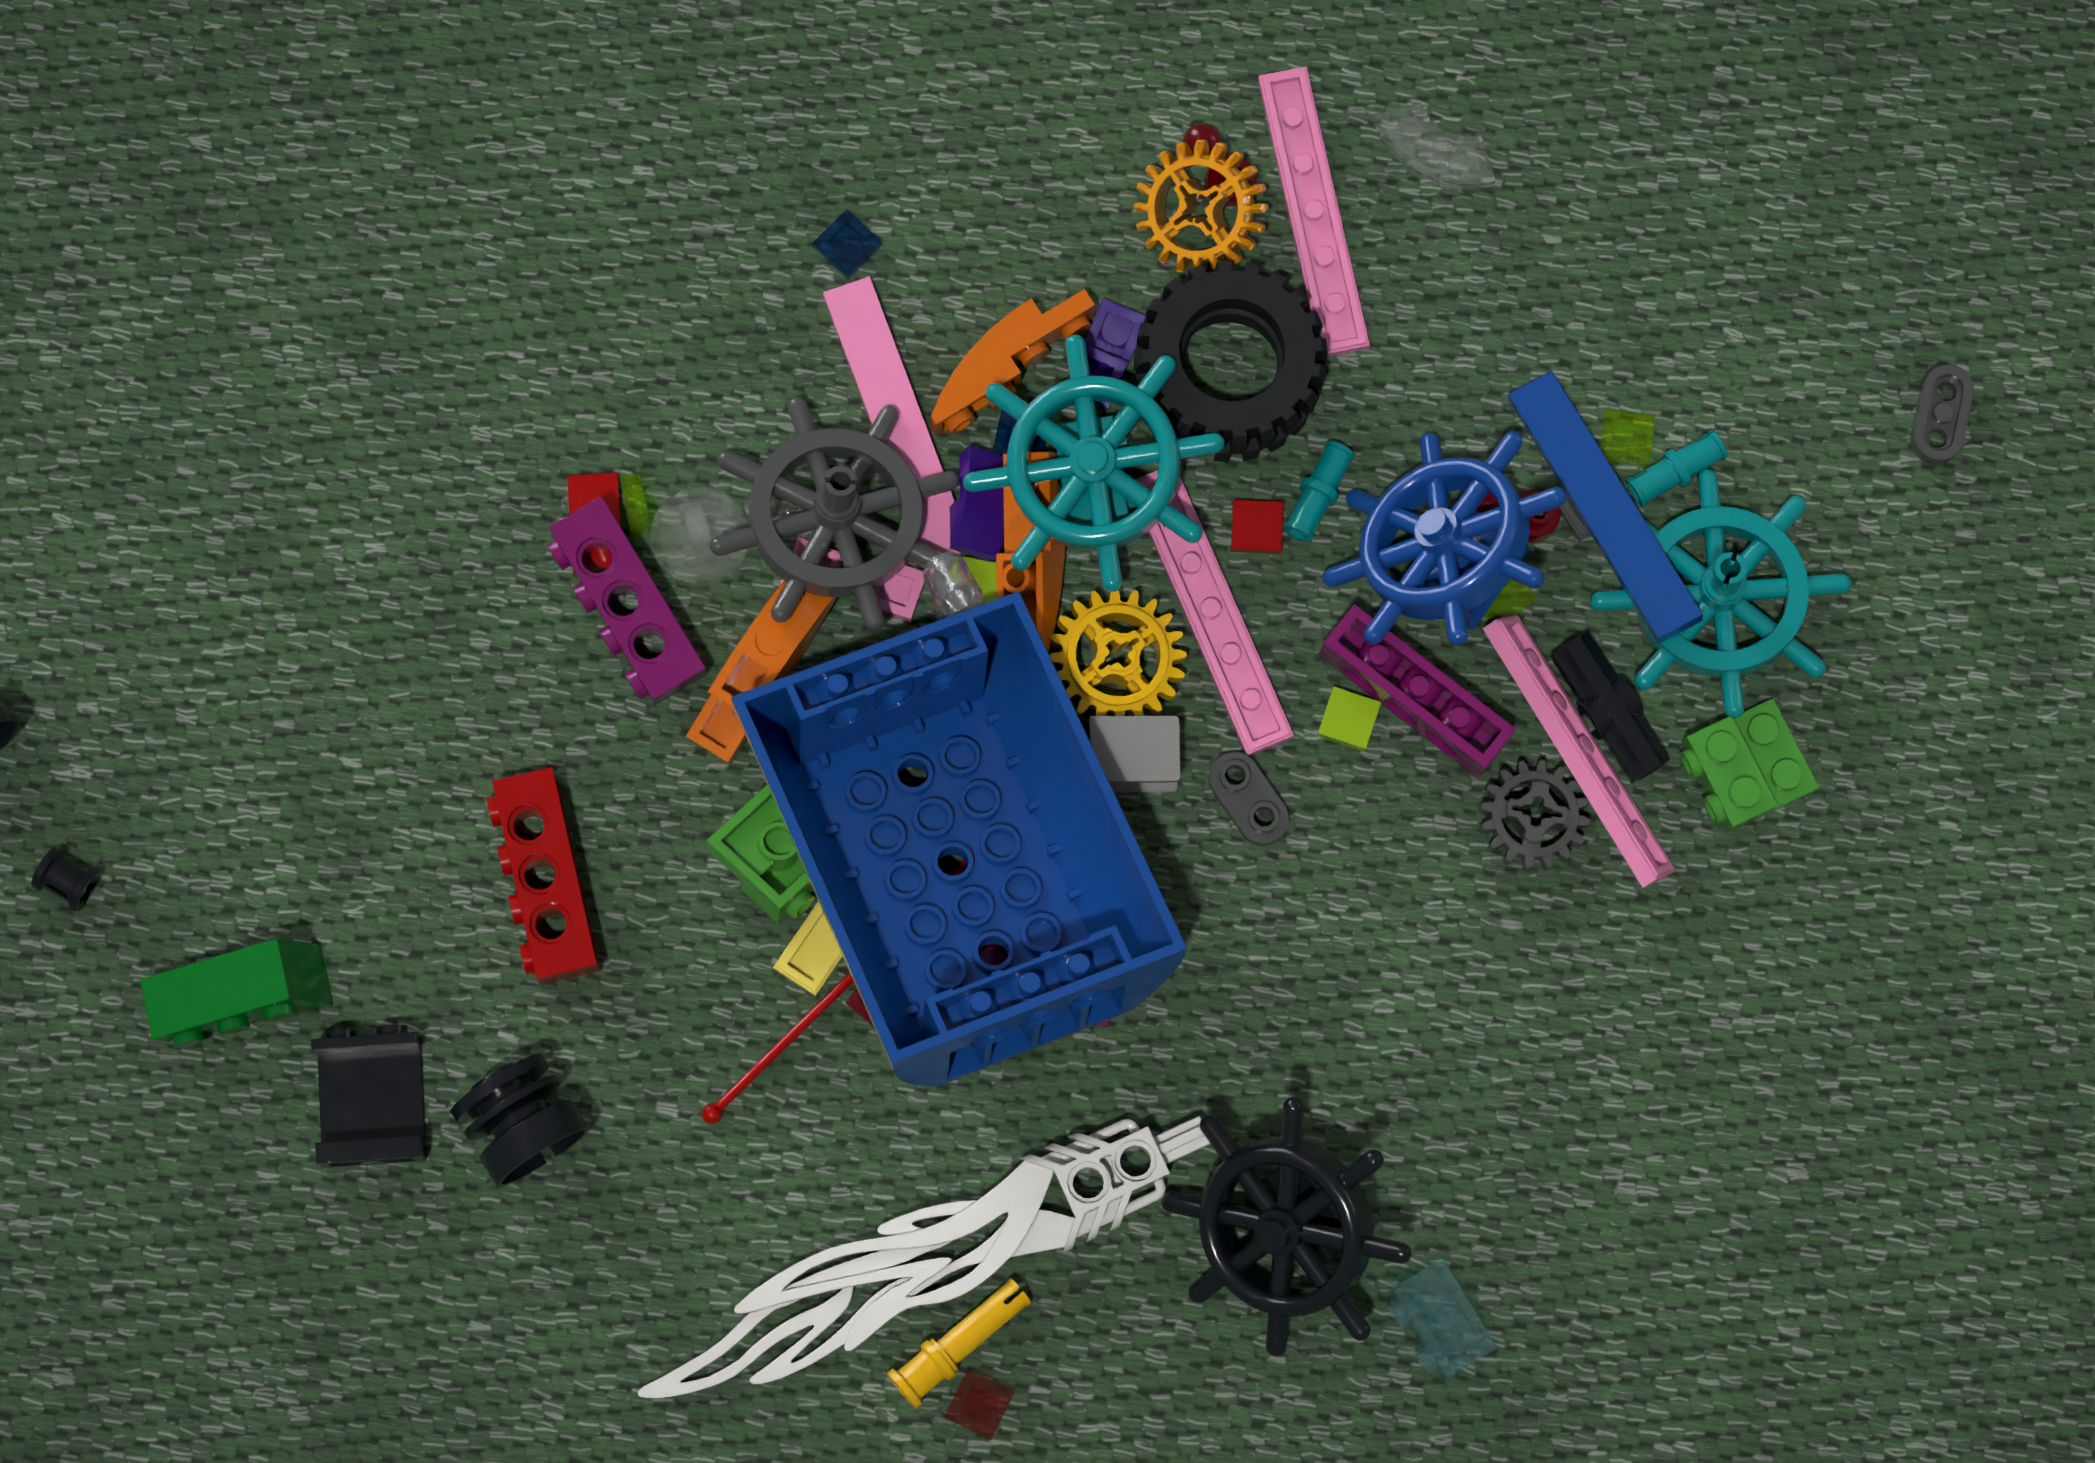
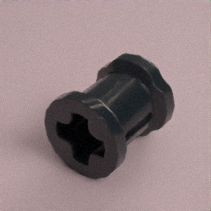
(65, 879)

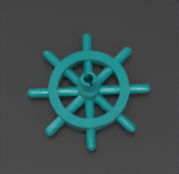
(1725, 593)

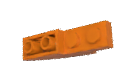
(994, 358)
(1042, 581)
(762, 656)

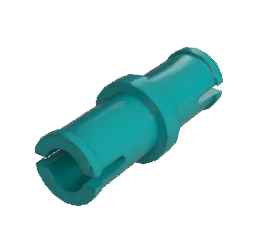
(1677, 468)
(1318, 491)

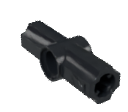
(1610, 707)

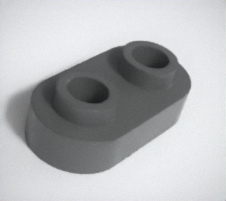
(1942, 416)
(1247, 798)

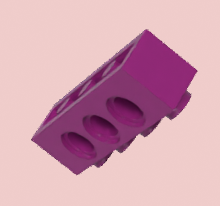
(597, 529)
(1417, 693)

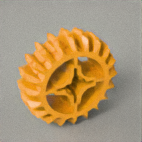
(1186, 188)

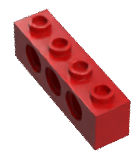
(539, 796)

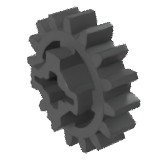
(1557, 817)

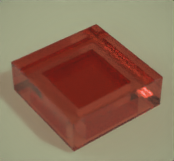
(979, 1405)

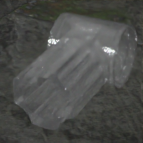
(951, 585)

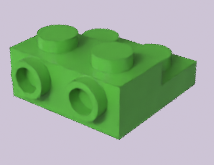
(1747, 766)
(763, 858)

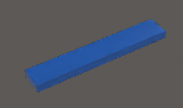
(1605, 507)

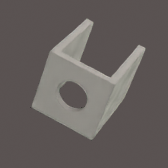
(1137, 751)

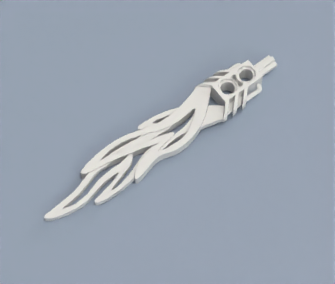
(1022, 1233)

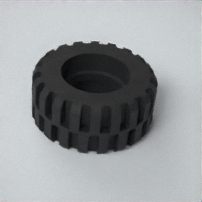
(1249, 301)

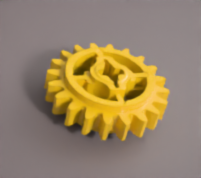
(1150, 631)

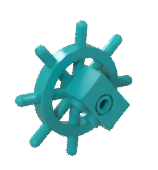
(1091, 463)

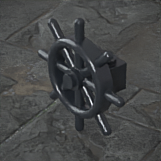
(1306, 1213)

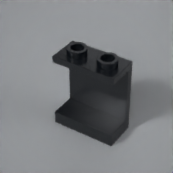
(370, 1097)

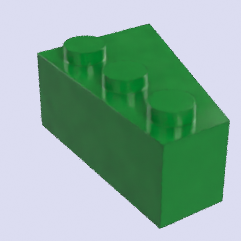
(235, 991)

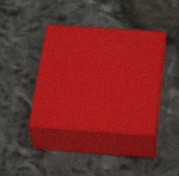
(1257, 526)

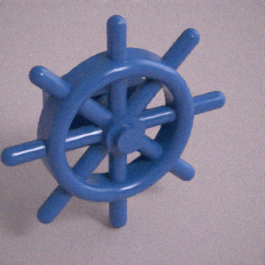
(1458, 552)

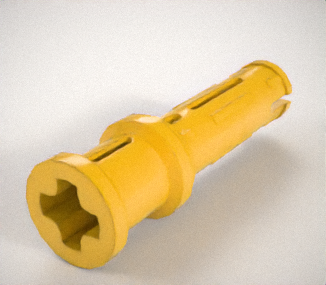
(939, 1358)

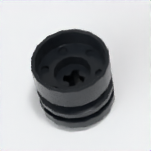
(516, 1114)

